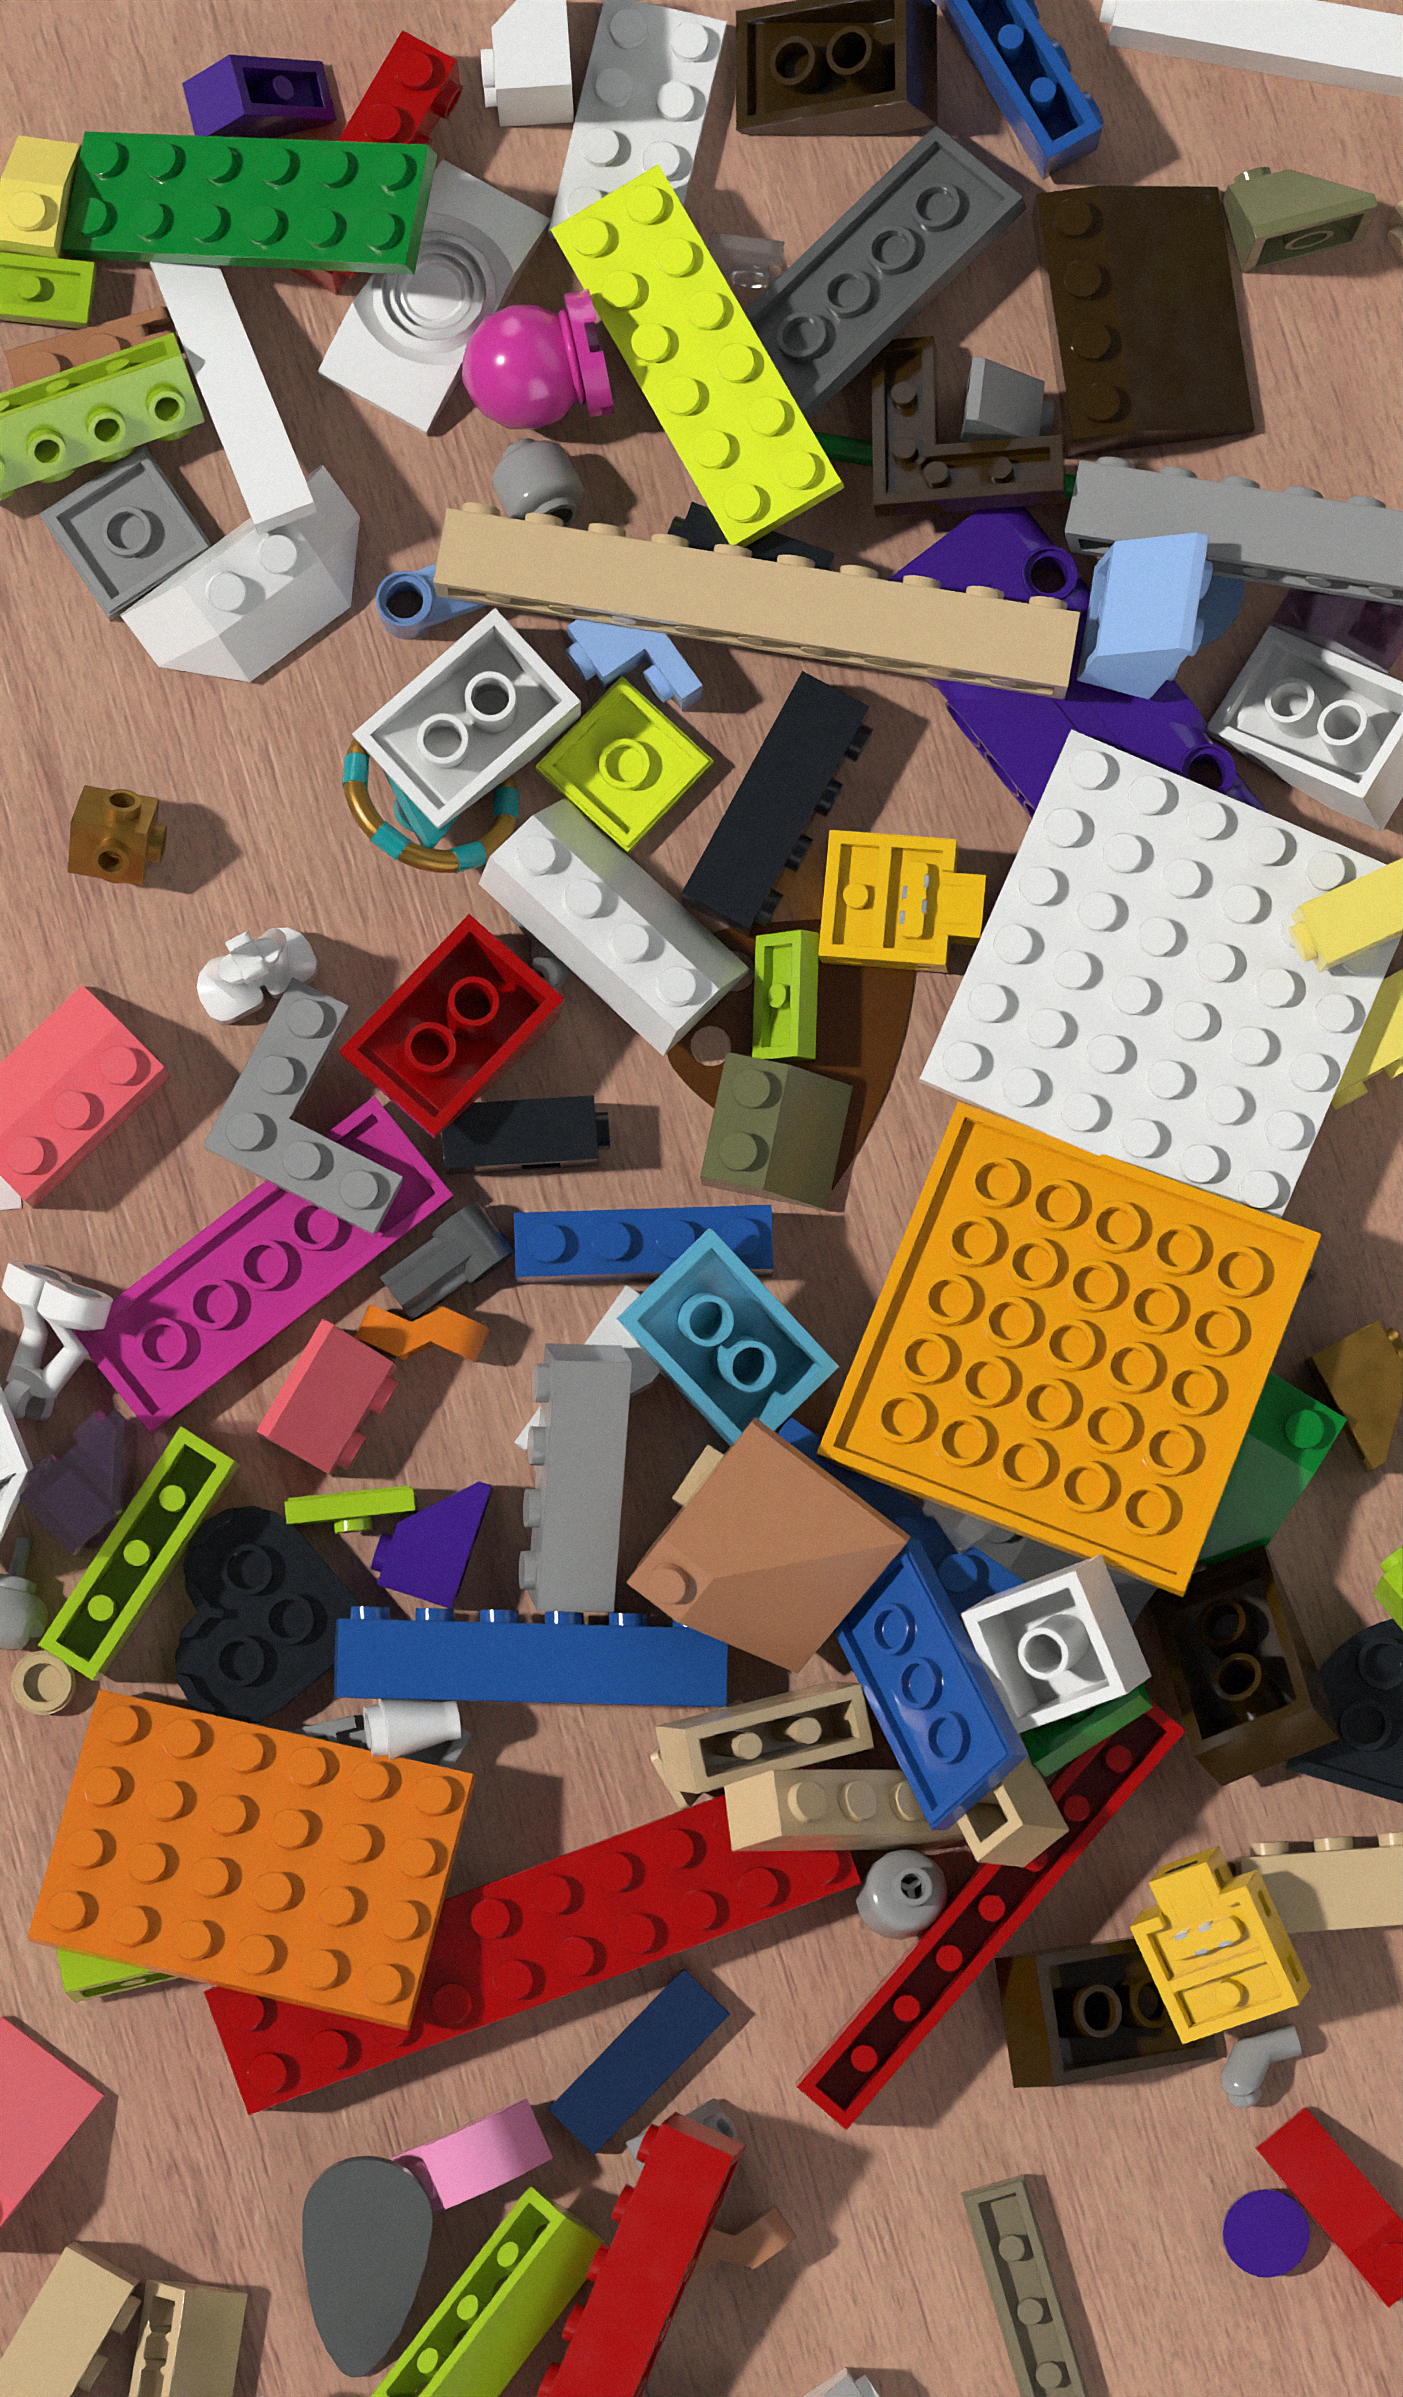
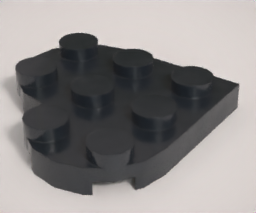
(260, 1615)

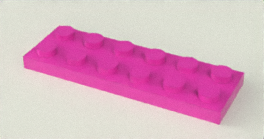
(252, 1278)

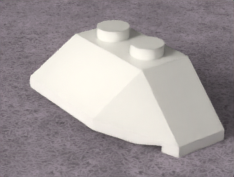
(254, 593)

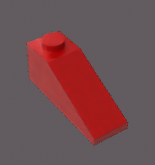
(1339, 2202)

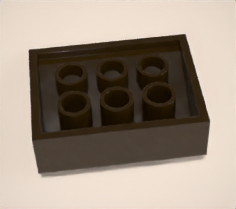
(1141, 316)

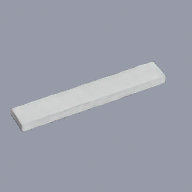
(235, 394)

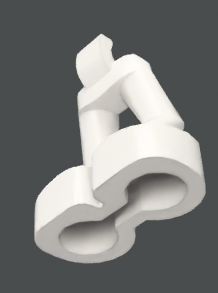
(234, 983)
(66, 1307)

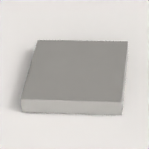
(125, 532)

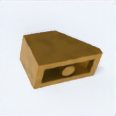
(1365, 1385)

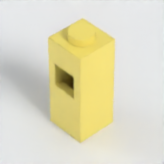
(1350, 918)

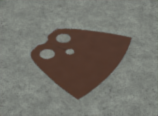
(857, 1032)

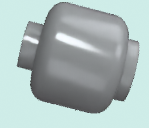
(538, 480)
(882, 1897)

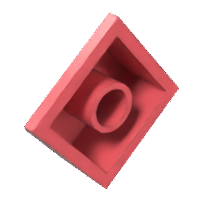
(329, 1400)

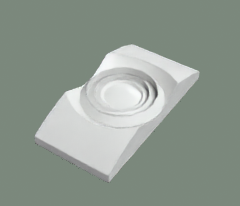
(409, 331)

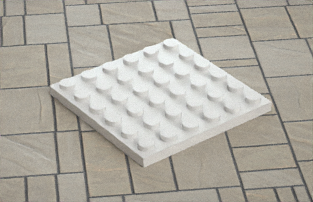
(1152, 983)

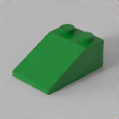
(1272, 1469)

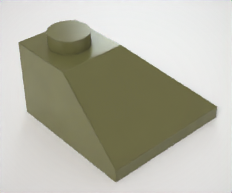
(1292, 216)

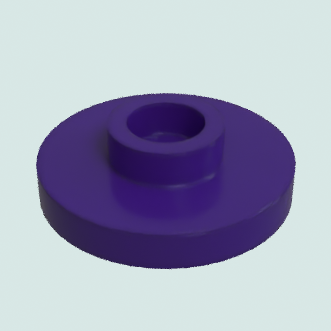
(1265, 2233)

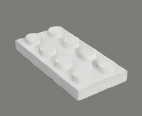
(640, 102)

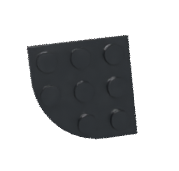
(1367, 1706)

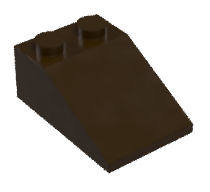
(836, 67)
(1242, 1668)
(1087, 2015)

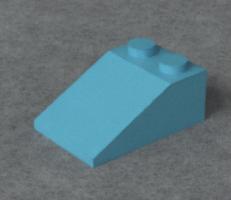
(726, 1340)

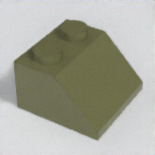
(775, 1132)

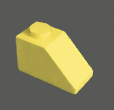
(37, 196)

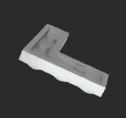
(258, 1117)

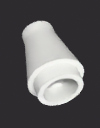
(409, 1726)

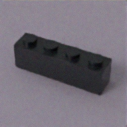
(776, 805)

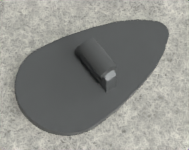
(364, 2256)

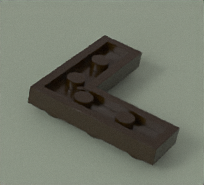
(927, 477)

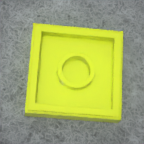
(624, 765)

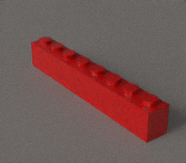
(979, 1924)

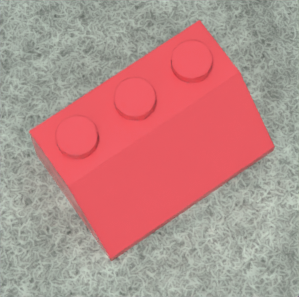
(69, 1093)

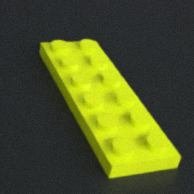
(697, 358)

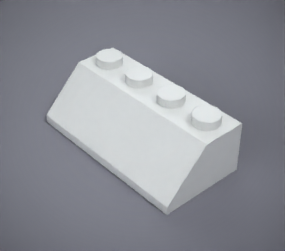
(611, 924)

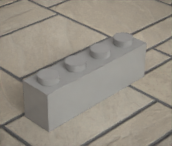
(578, 1477)

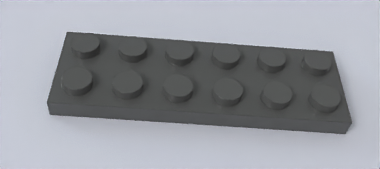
(880, 266)

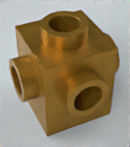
(115, 835)

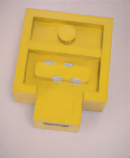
(897, 902)
(1216, 1947)

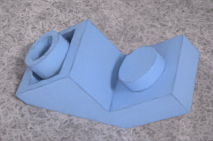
(616, 650)

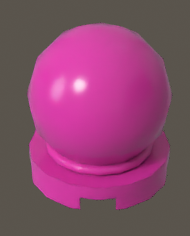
(533, 365)

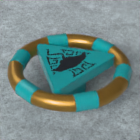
(410, 817)

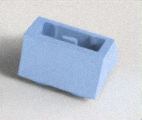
(1144, 612)

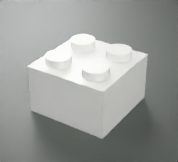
(1057, 1644)

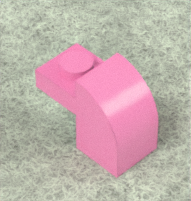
(478, 2155)

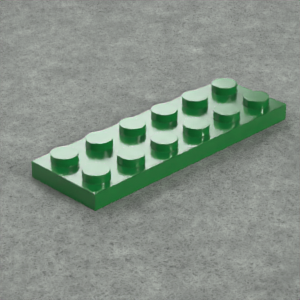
(250, 202)

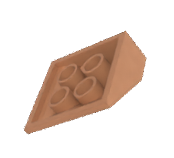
(767, 1552)

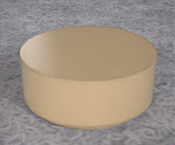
(43, 1683)

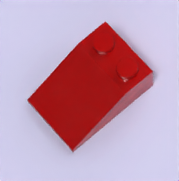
(454, 1027)

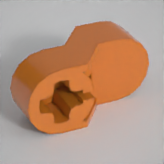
(439, 1329)

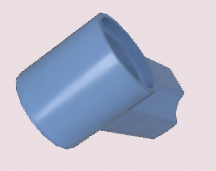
(434, 608)

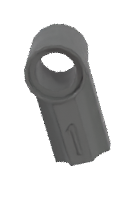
(459, 1253)

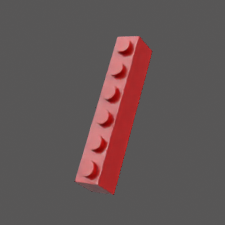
(648, 2261)

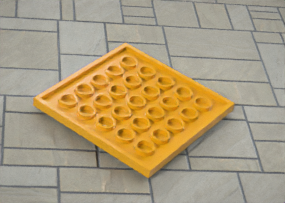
(1069, 1348)

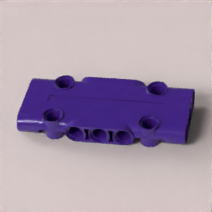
(1026, 732)

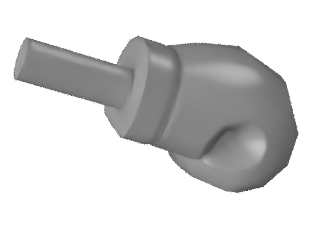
(21, 1612)

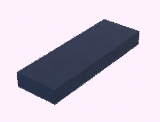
(638, 2061)

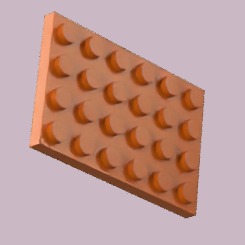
(252, 1859)

